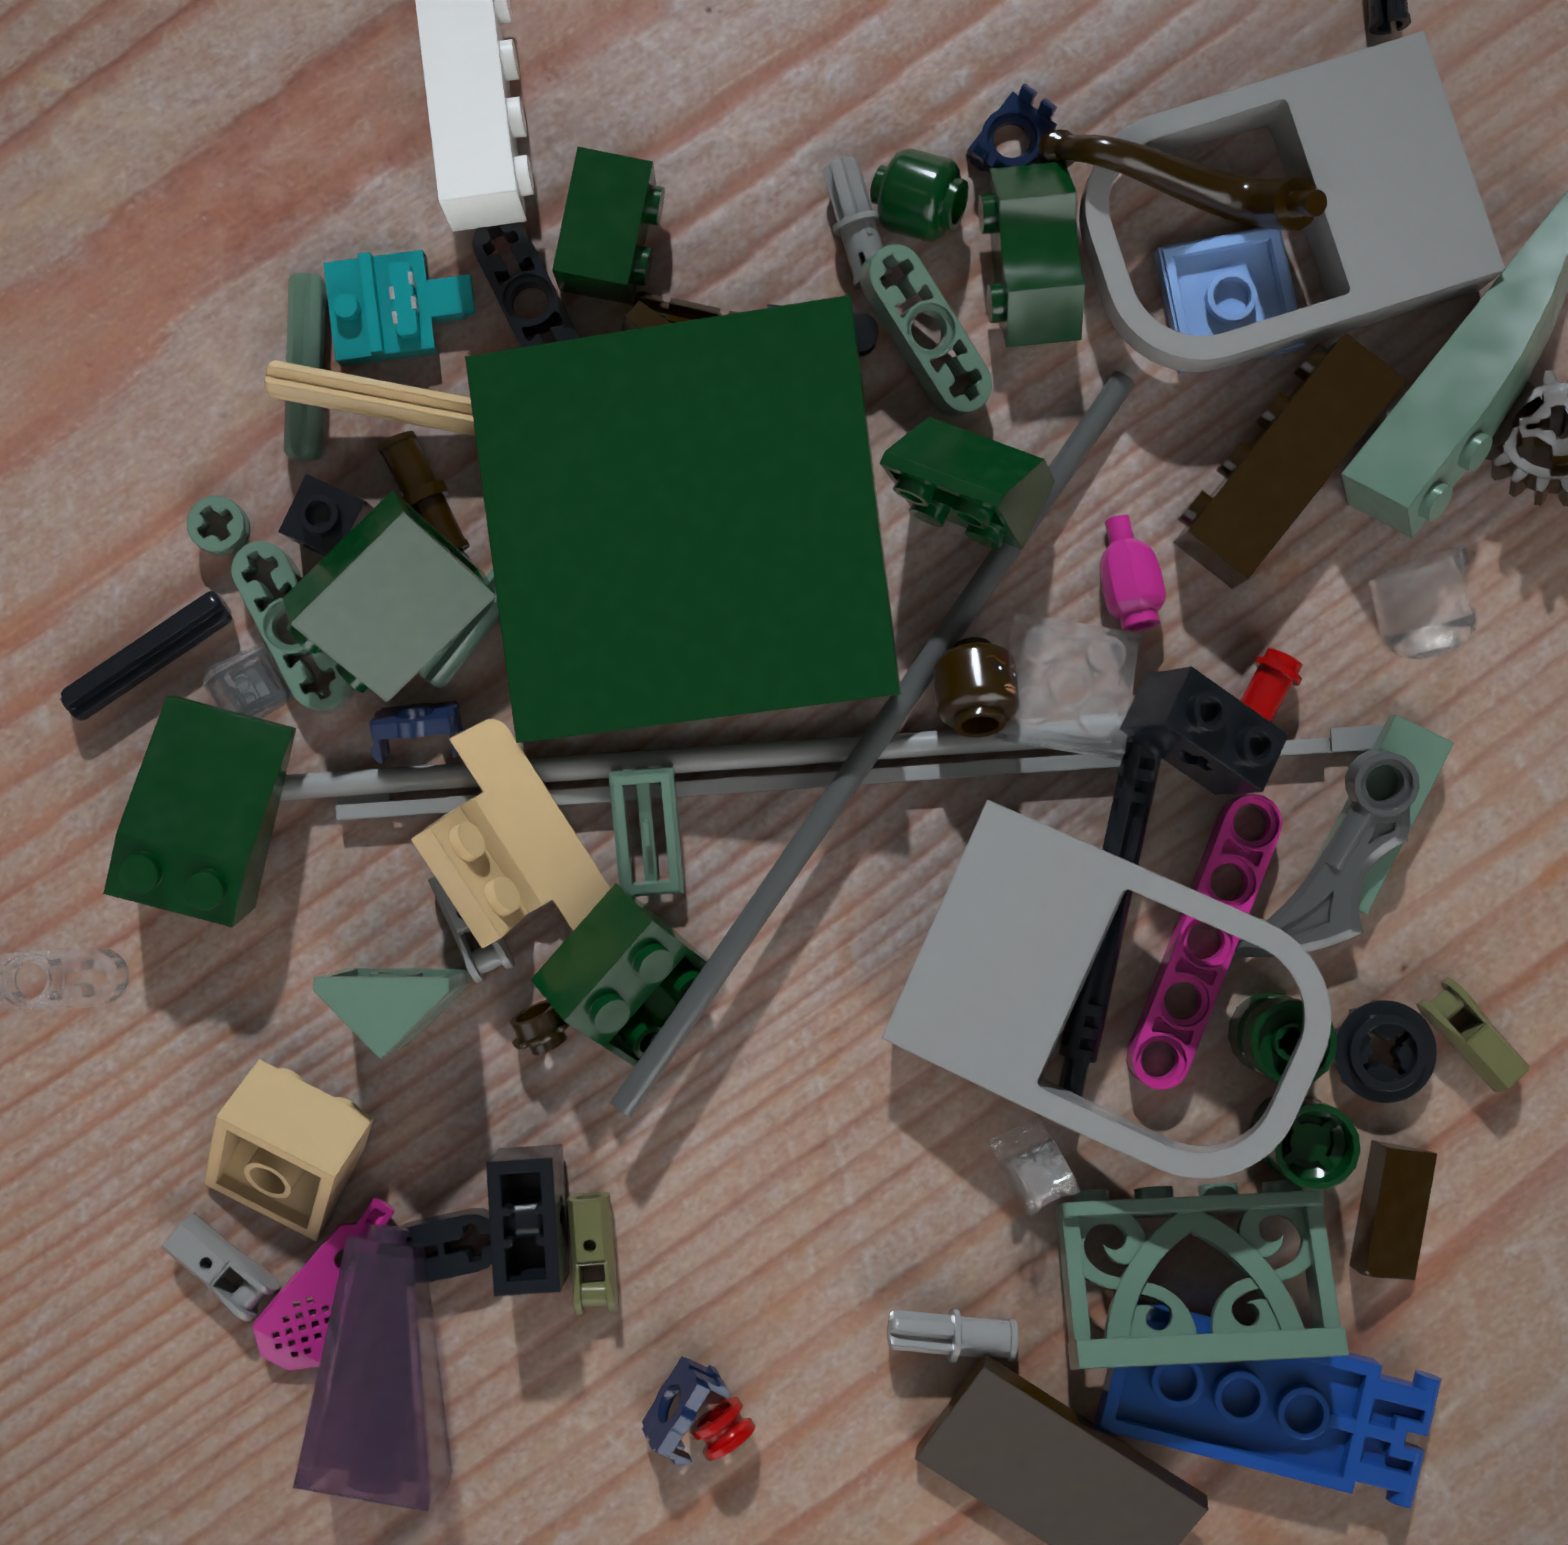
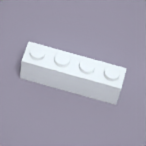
(473, 112)

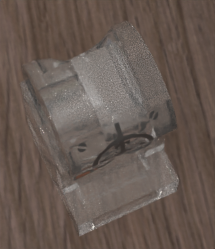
(1033, 1165)

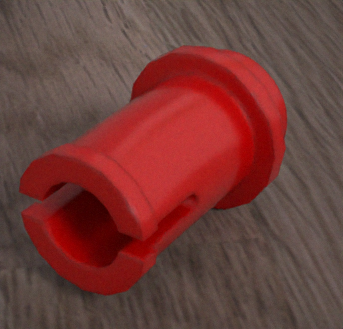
(1271, 682)

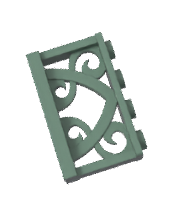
(1278, 1326)

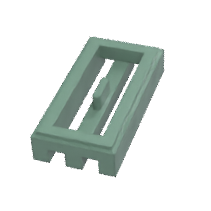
(642, 778)

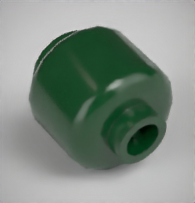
(919, 195)

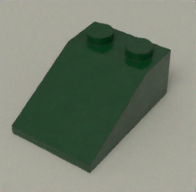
(201, 813)

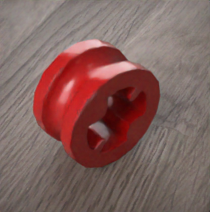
(722, 1429)

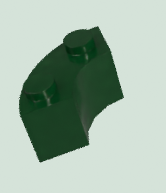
(1033, 254)

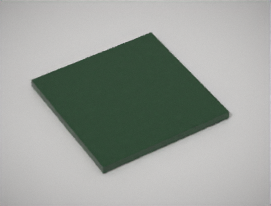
(684, 521)

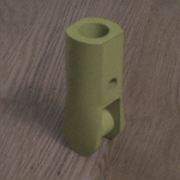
(1476, 1039)
(592, 1245)

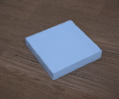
(1226, 282)

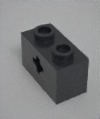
(1204, 731)
(528, 1220)

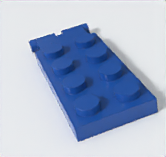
(1286, 1417)

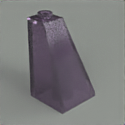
(378, 1389)

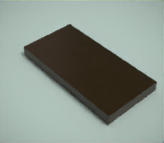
(1054, 1467)

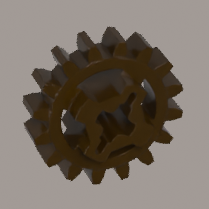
(1531, 450)

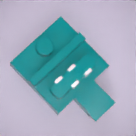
(386, 306)

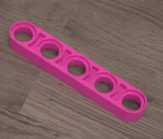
(1208, 973)

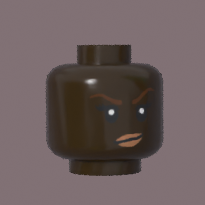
(976, 687)

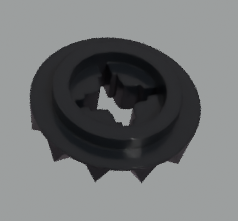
(1412, 1054)

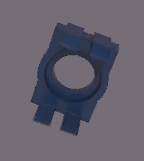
(1015, 111)
(413, 722)
(695, 1384)

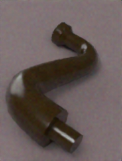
(1252, 201)

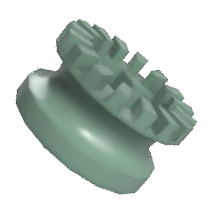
(198, 523)

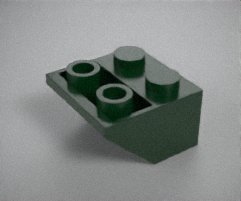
(969, 482)
(619, 974)

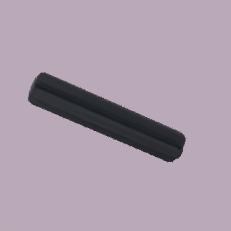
(146, 656)

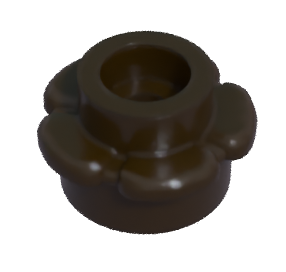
(538, 1028)

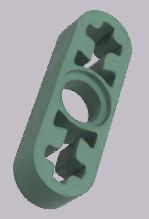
(953, 336)
(255, 595)

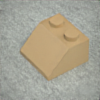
(286, 1148)

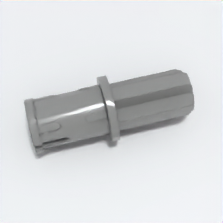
(854, 215)
(953, 1335)

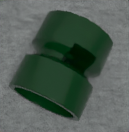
(1266, 1032)
(1317, 1149)

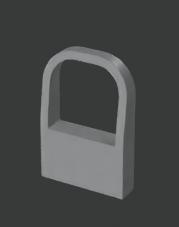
(1398, 188)
(1015, 956)

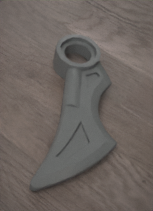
(1328, 899)

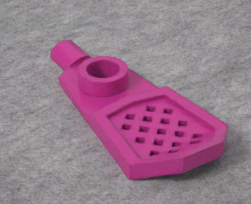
(315, 1280)

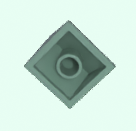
(390, 1004)

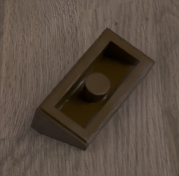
(1392, 1211)

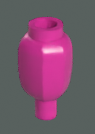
(1130, 578)

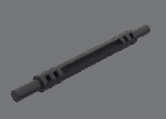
(1124, 839)

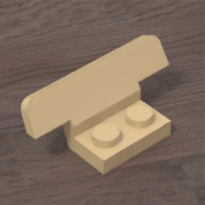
(508, 843)

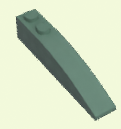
(1465, 391)

